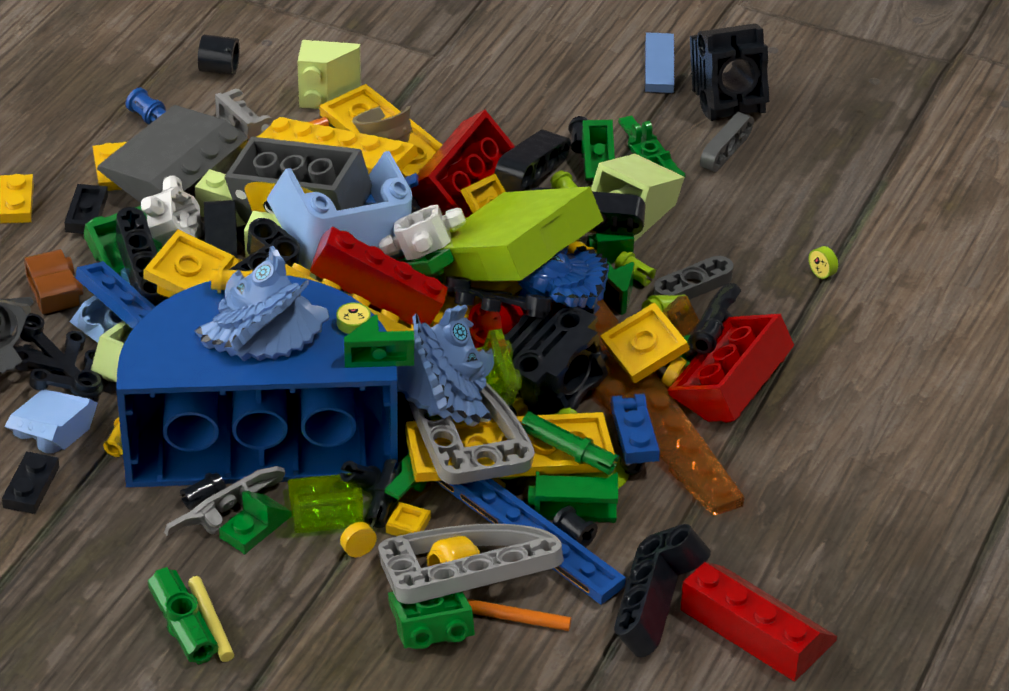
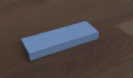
(659, 62)

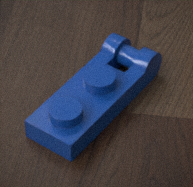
(635, 429)

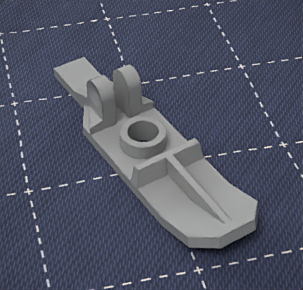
(207, 511)

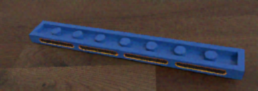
(579, 564)

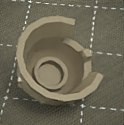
(394, 127)

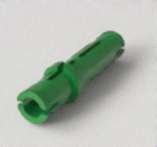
(581, 449)

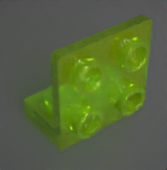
(324, 503)

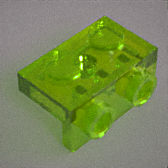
(503, 376)

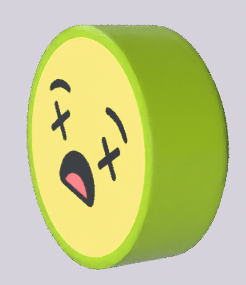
(823, 262)
(351, 316)

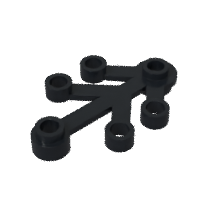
(464, 294)
(81, 383)

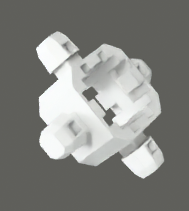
(172, 211)
(422, 232)

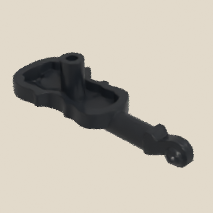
(716, 309)

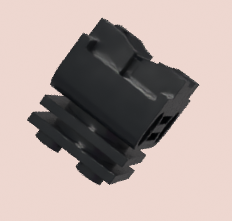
(744, 85)
(557, 359)

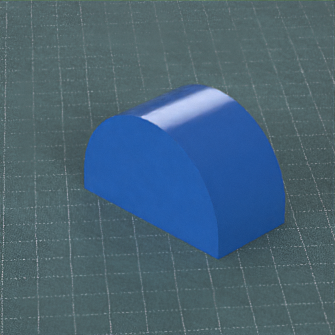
(212, 412)

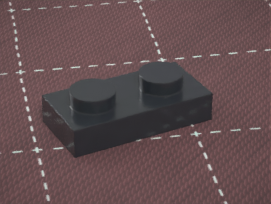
(86, 204)
(30, 482)

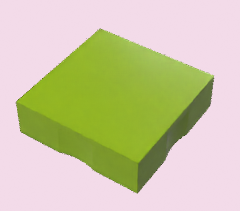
(520, 233)

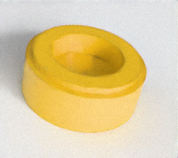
(673, 371)
(358, 539)

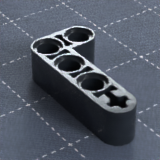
(531, 160)
(620, 213)
(221, 225)
(262, 235)
(137, 251)
(652, 585)

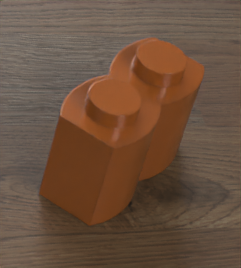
(53, 281)

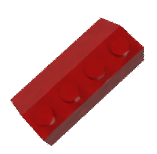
(460, 162)
(377, 277)
(729, 377)
(754, 620)

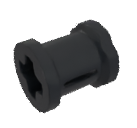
(575, 526)

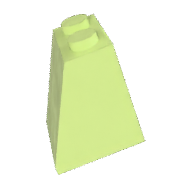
(643, 178)

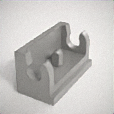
(239, 114)

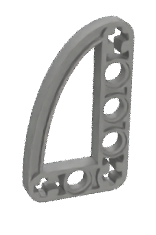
(515, 451)
(527, 553)

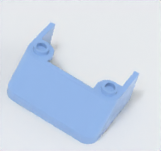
(313, 213)

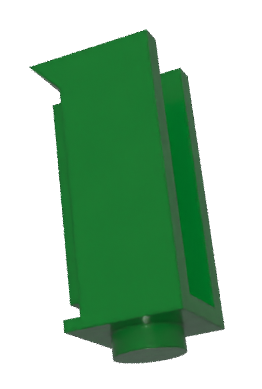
(592, 497)

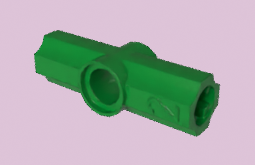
(182, 615)

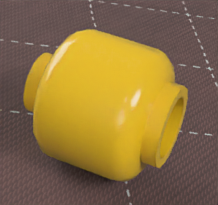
(451, 549)

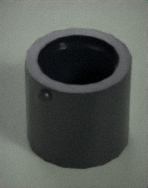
(218, 54)

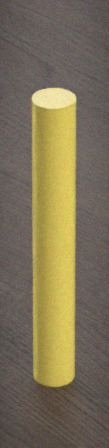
(211, 619)

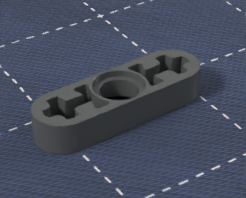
(726, 142)
(711, 272)

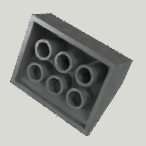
(176, 145)

